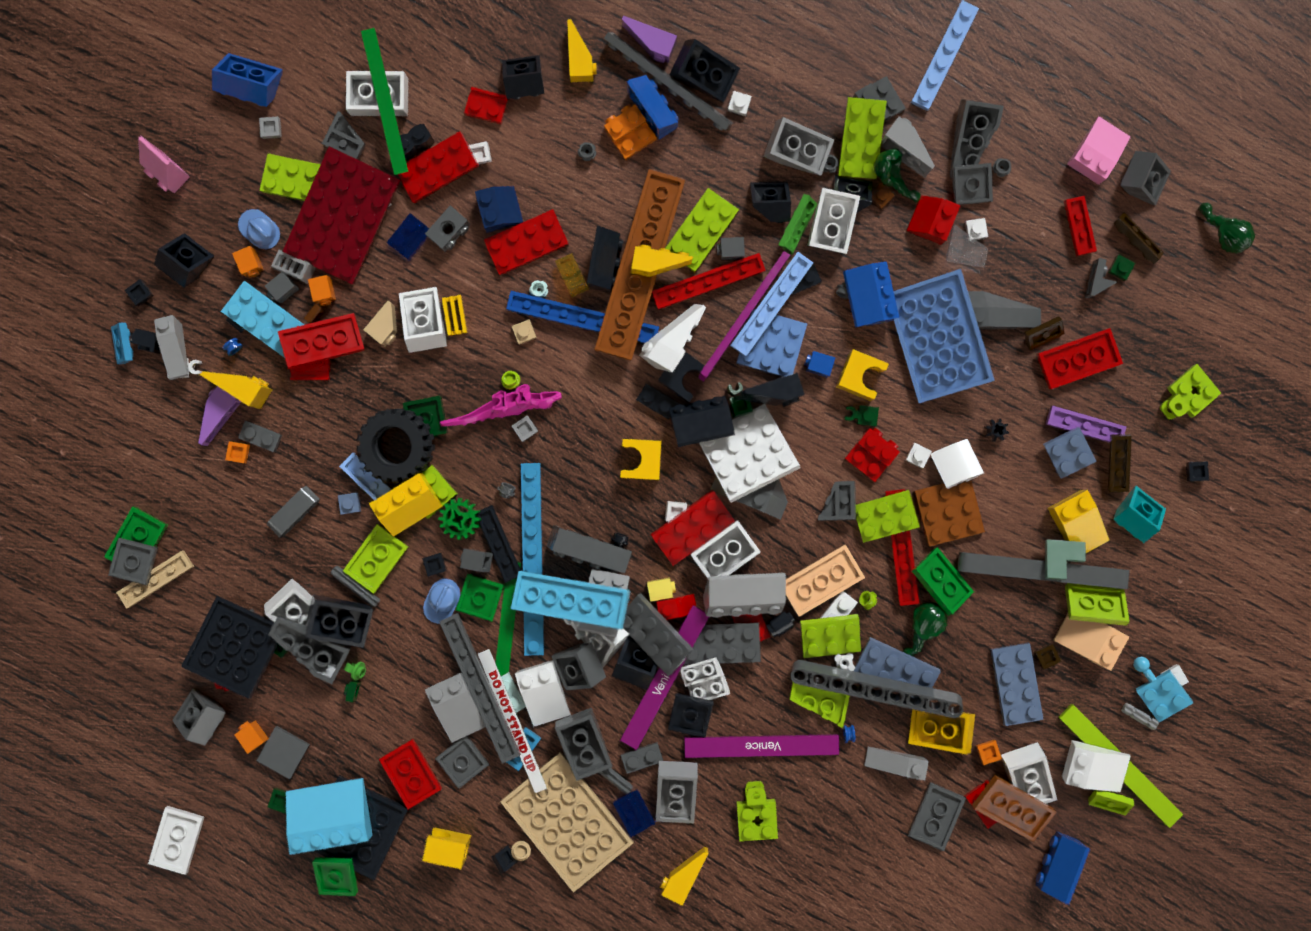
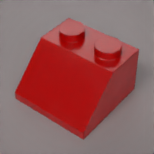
(933, 218)

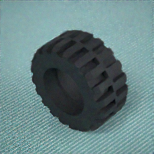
(371, 445)

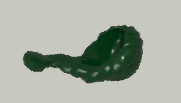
(888, 170)
(1233, 233)
(928, 622)

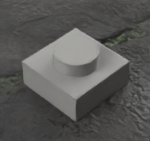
(270, 127)
(525, 428)

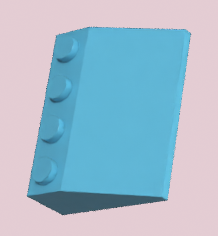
(327, 816)

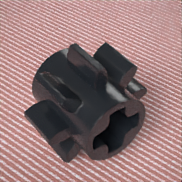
(1001, 432)

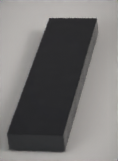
(499, 543)

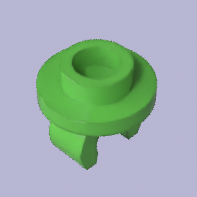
(357, 670)

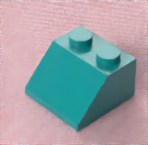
(1140, 515)

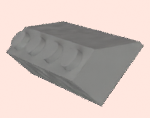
(745, 594)

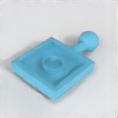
(1161, 693)

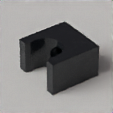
(673, 379)

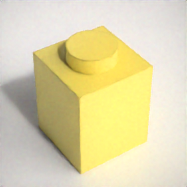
(661, 589)

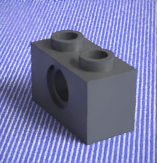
(449, 218)

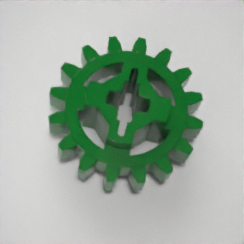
(463, 525)

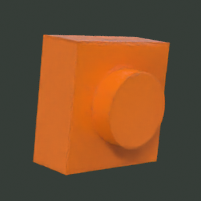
(237, 452)
(989, 752)

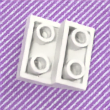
(957, 463)
(705, 679)

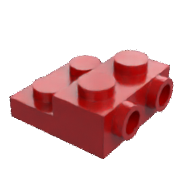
(872, 454)

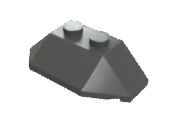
(767, 499)

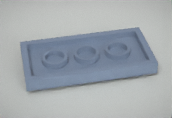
(890, 663)
(1016, 684)

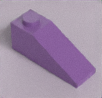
(654, 41)
(217, 411)

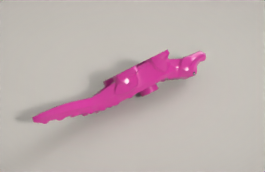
(507, 404)

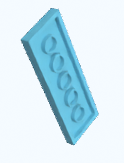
(570, 600)

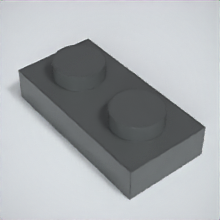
(260, 436)
(642, 757)

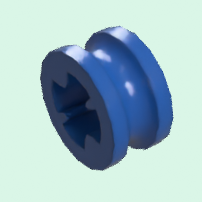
(232, 346)
(849, 733)

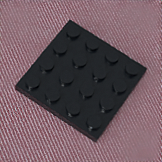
(232, 647)
(385, 821)

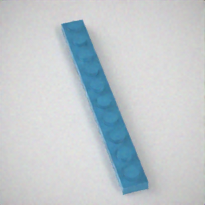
(532, 550)

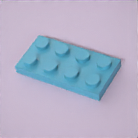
(259, 315)

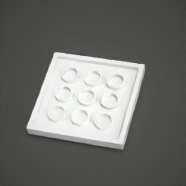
(751, 456)

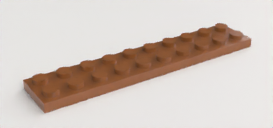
(633, 291)

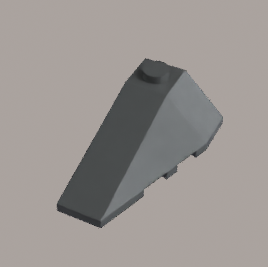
(1003, 313)

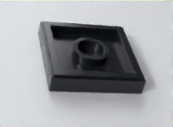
(690, 715)

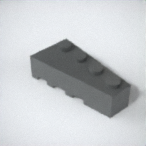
(588, 549)

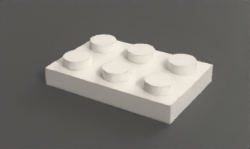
(176, 840)

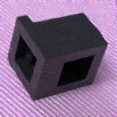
(145, 340)

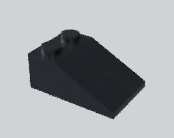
(704, 70)
(775, 392)

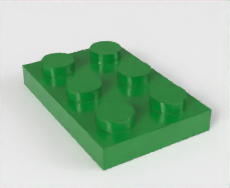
(139, 528)
(942, 581)

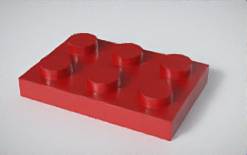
(410, 773)

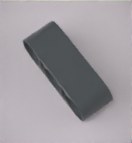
(293, 511)

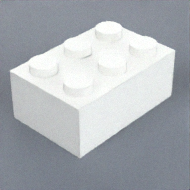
(362, 98)
(725, 551)

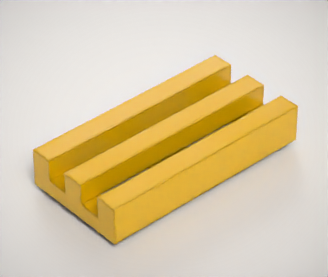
(451, 299)

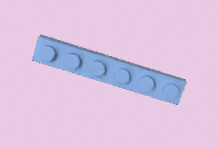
(944, 55)
(771, 304)

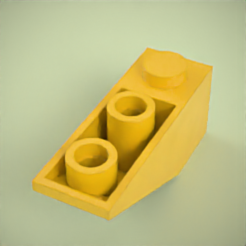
(653, 262)

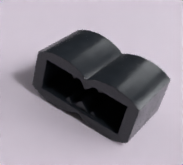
(416, 140)

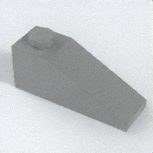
(172, 346)
(897, 763)

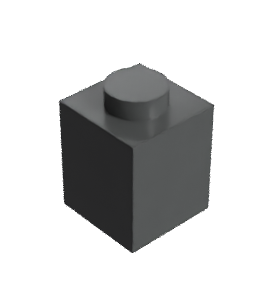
(731, 248)
(281, 288)
(476, 560)

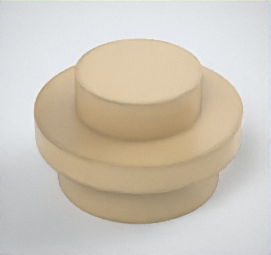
(521, 850)

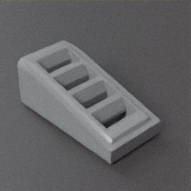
(304, 270)

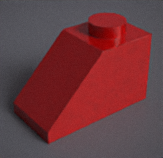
(676, 606)

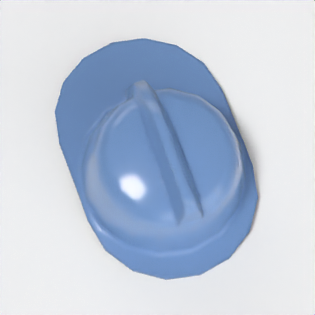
(259, 229)
(441, 600)

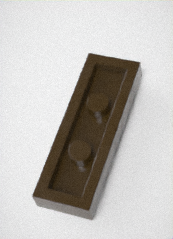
(1138, 238)
(1119, 463)

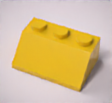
(406, 504)

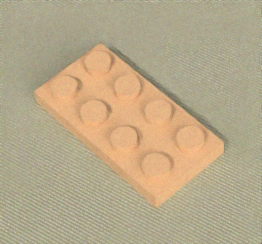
(822, 580)

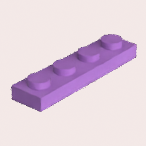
(1089, 425)

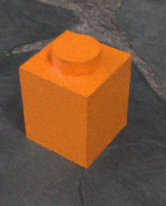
(248, 262)
(322, 290)
(251, 736)

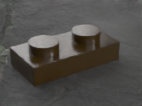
(1044, 333)

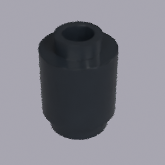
(781, 624)

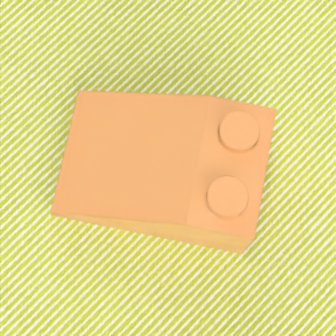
(1092, 641)

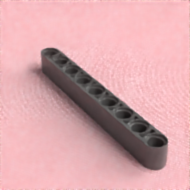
(1036, 570)
(883, 695)

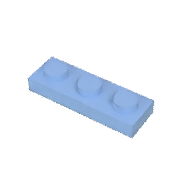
(373, 487)

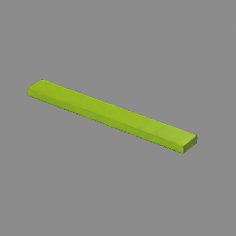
(1133, 778)

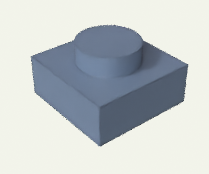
(349, 503)

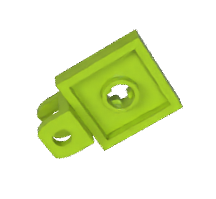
(1183, 400)
(756, 805)

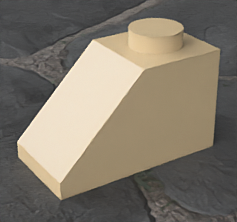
(383, 325)

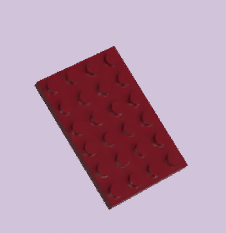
(341, 215)

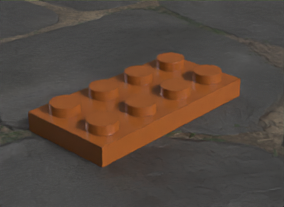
(1014, 808)

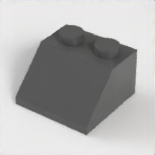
(1145, 177)
(579, 667)
(198, 717)

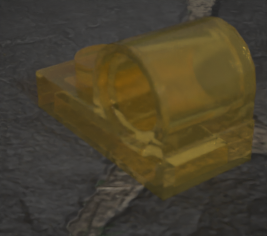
(572, 275)

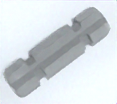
(1140, 716)

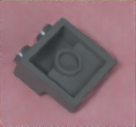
(883, 91)

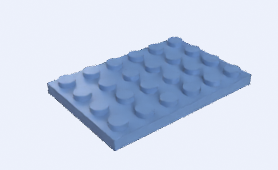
(941, 337)

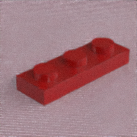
(1080, 226)

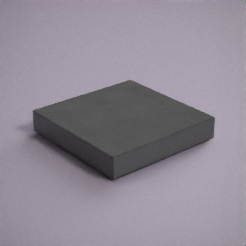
(972, 183)
(133, 561)
(283, 752)
(462, 761)

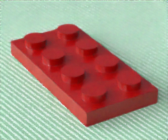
(438, 167)
(526, 242)
(321, 341)
(1079, 358)
(692, 527)

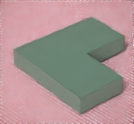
(1058, 553)

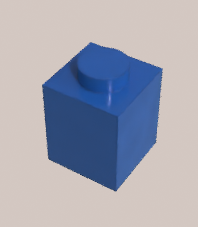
(819, 364)

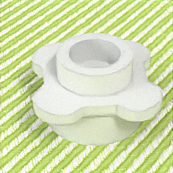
(841, 658)

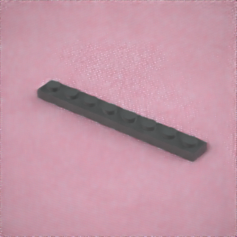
(661, 77)
(480, 688)

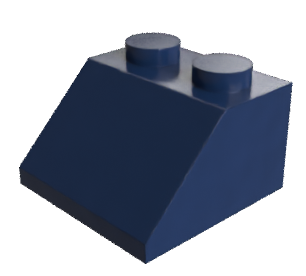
(499, 207)

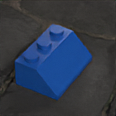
(246, 79)
(652, 105)
(871, 294)
(1062, 867)

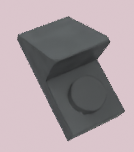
(1096, 281)

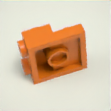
(629, 131)

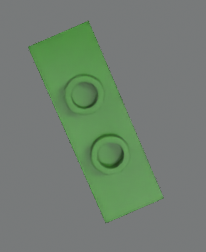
(798, 224)

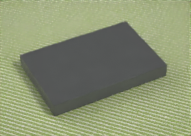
(936, 816)

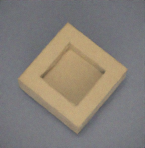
(524, 332)

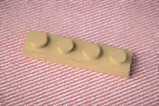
(159, 577)

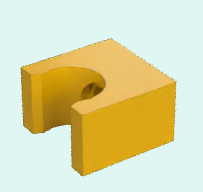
(852, 374)
(650, 463)
(447, 848)

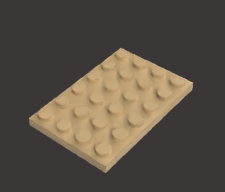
(567, 823)

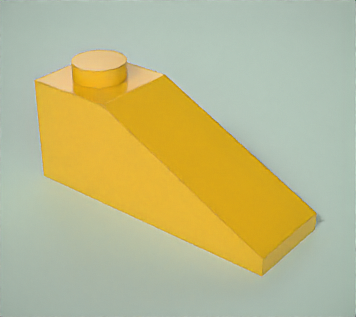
(580, 59)
(682, 878)

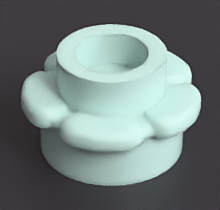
(538, 284)

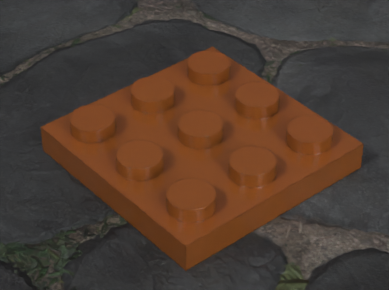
(948, 512)

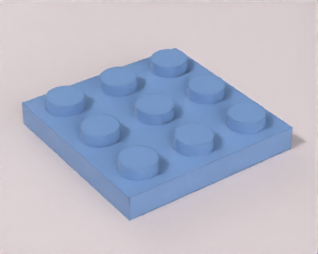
(777, 347)

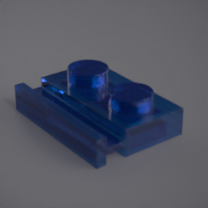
(408, 237)
(634, 812)

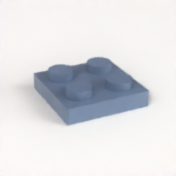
(1069, 452)

